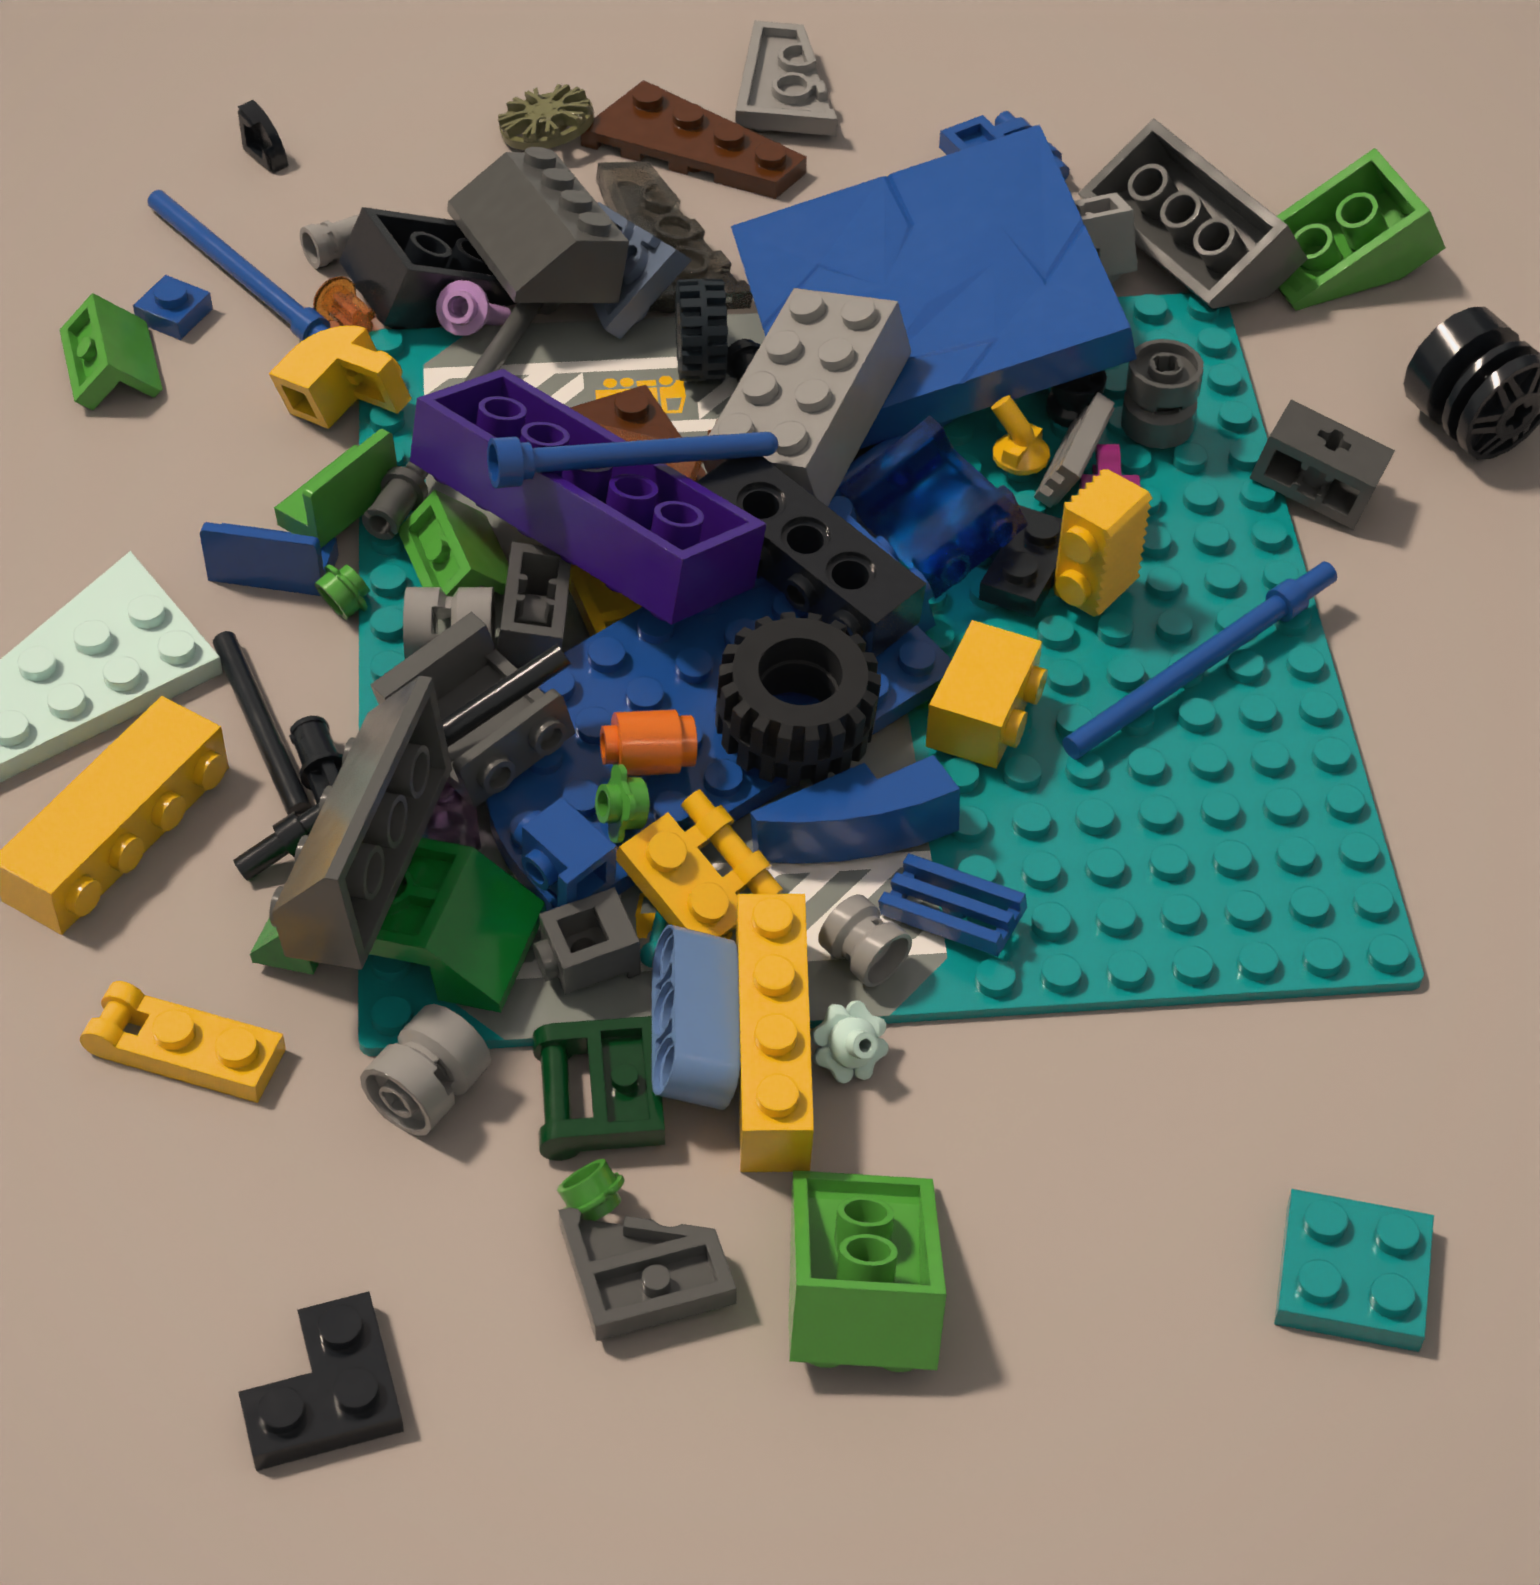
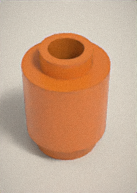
(650, 742)

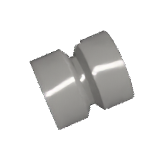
(428, 604)
(422, 1073)

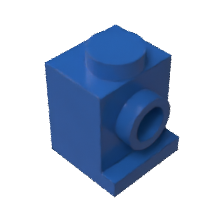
(565, 853)

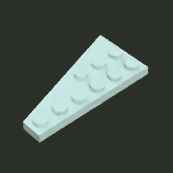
(97, 666)

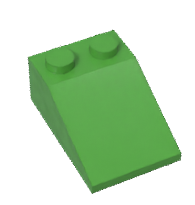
(1358, 233)
(865, 1272)

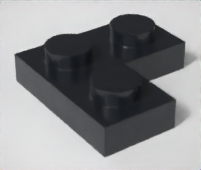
(1025, 566)
(336, 1405)

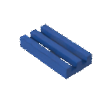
(959, 897)

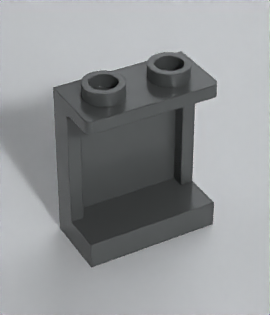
(505, 746)

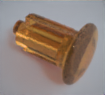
(338, 302)

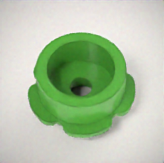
(343, 590)
(592, 1190)

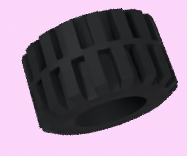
(804, 659)

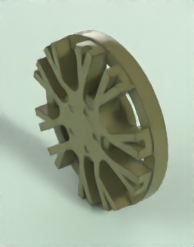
(546, 117)

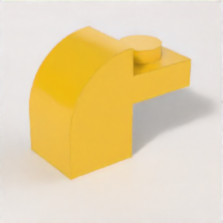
(333, 371)

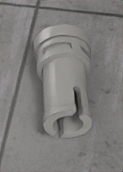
(326, 240)

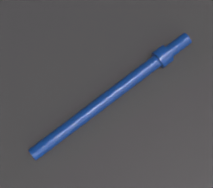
(303, 320)
(1281, 603)

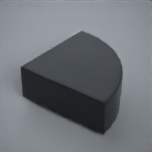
(261, 137)

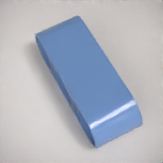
(695, 1018)

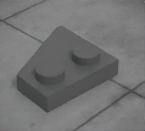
(645, 1271)

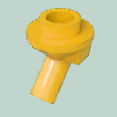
(1022, 449)

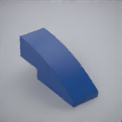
(859, 815)

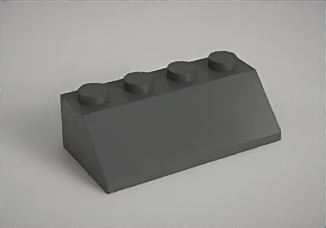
(1198, 220)
(541, 231)
(365, 831)

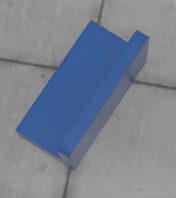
(265, 557)

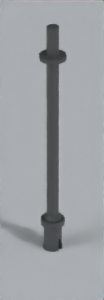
(405, 486)

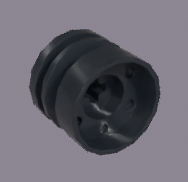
(1477, 382)

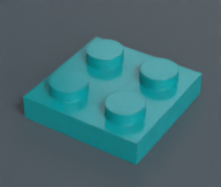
(1355, 1270)

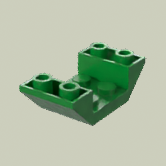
(449, 915)

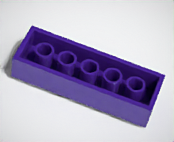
(628, 526)

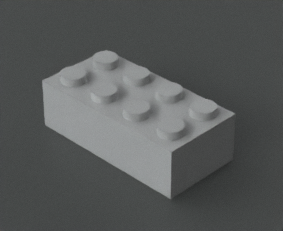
(819, 384)

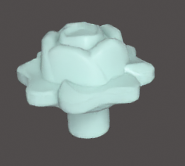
(849, 1041)

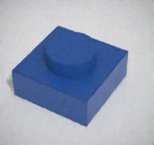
(173, 306)

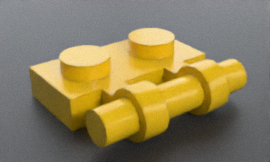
(681, 879)

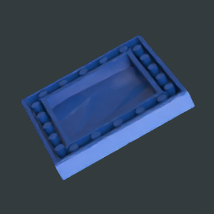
(984, 269)

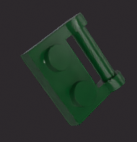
(620, 1080)

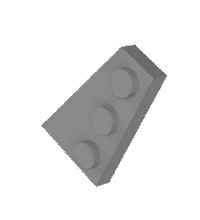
(782, 83)

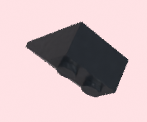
(407, 261)

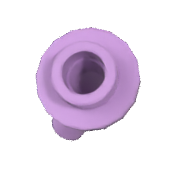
(466, 309)

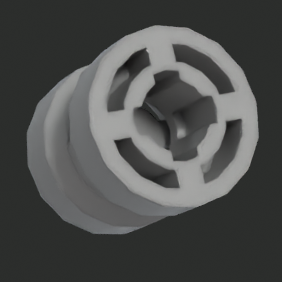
(861, 937)

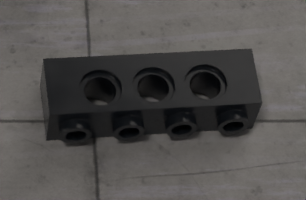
(820, 557)

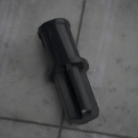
(316, 753)

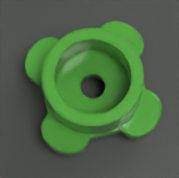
(622, 803)

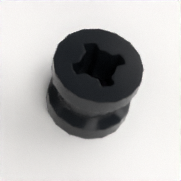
(1070, 398)

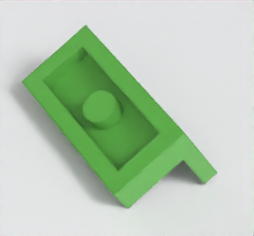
(107, 347)
(339, 491)
(453, 546)

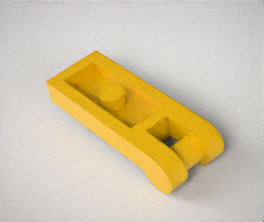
(184, 1043)

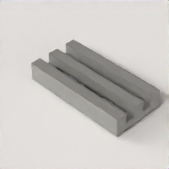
(1075, 451)

